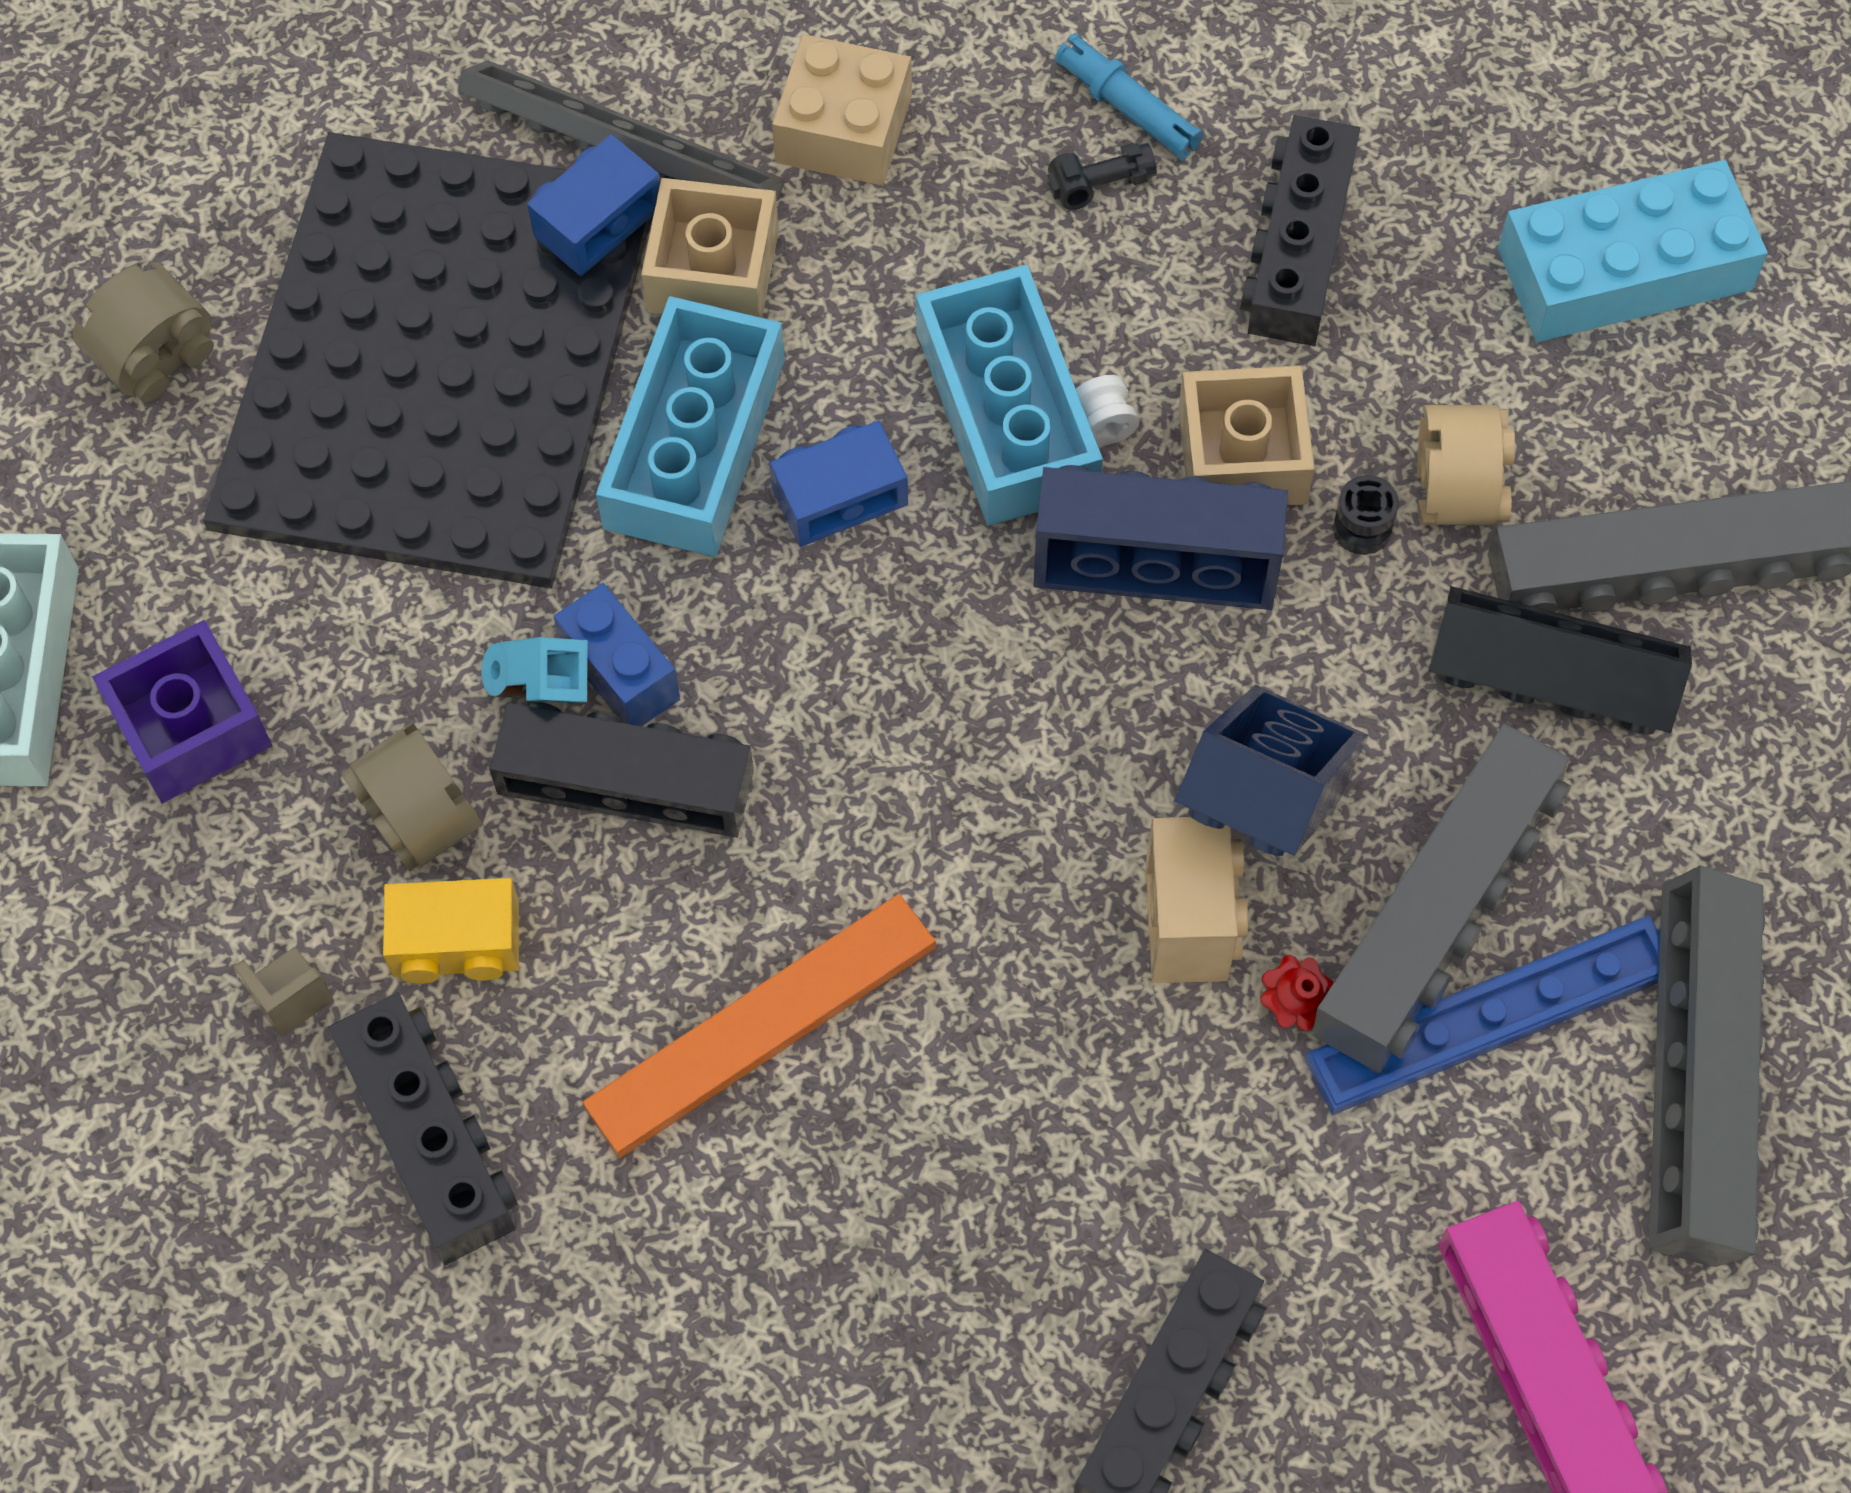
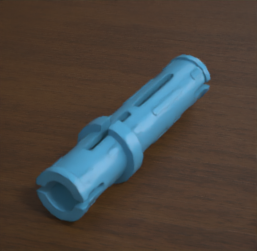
(1110, 82)

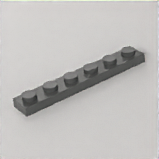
(556, 110)

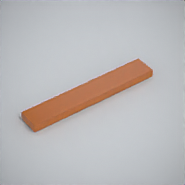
(758, 1025)

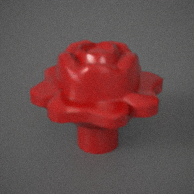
(1295, 992)

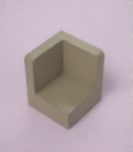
(286, 990)

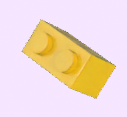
(451, 929)

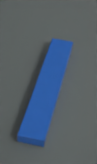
(1500, 1012)

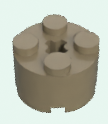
(144, 330)
(411, 797)

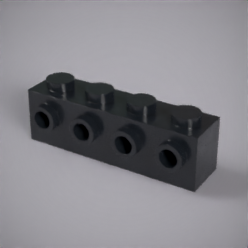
(1302, 230)
(1560, 661)
(622, 768)
(423, 1129)
(1174, 1379)

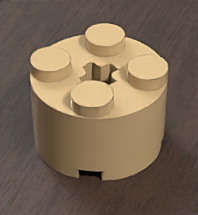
(1463, 464)

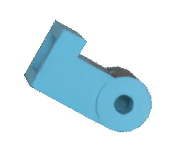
(537, 670)

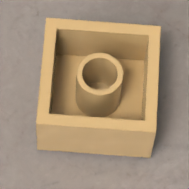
(842, 109)
(710, 246)
(1248, 428)
(1194, 901)

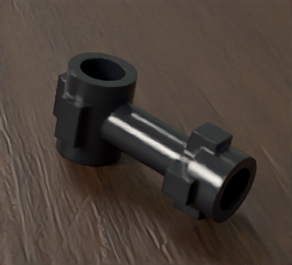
(1074, 182)

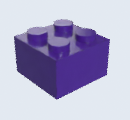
(183, 711)

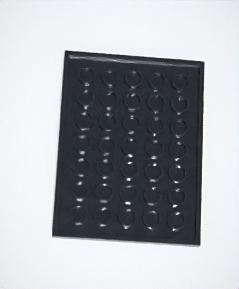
(425, 370)

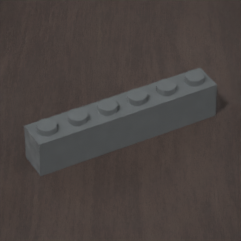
(1675, 549)
(1441, 898)
(1707, 1069)

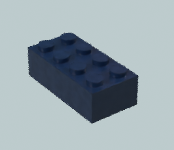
(1159, 537)
(1270, 770)

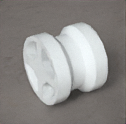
(1107, 409)

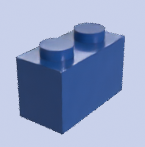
(594, 204)
(839, 482)
(621, 657)

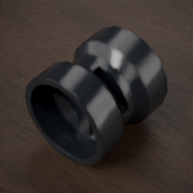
(1365, 529)

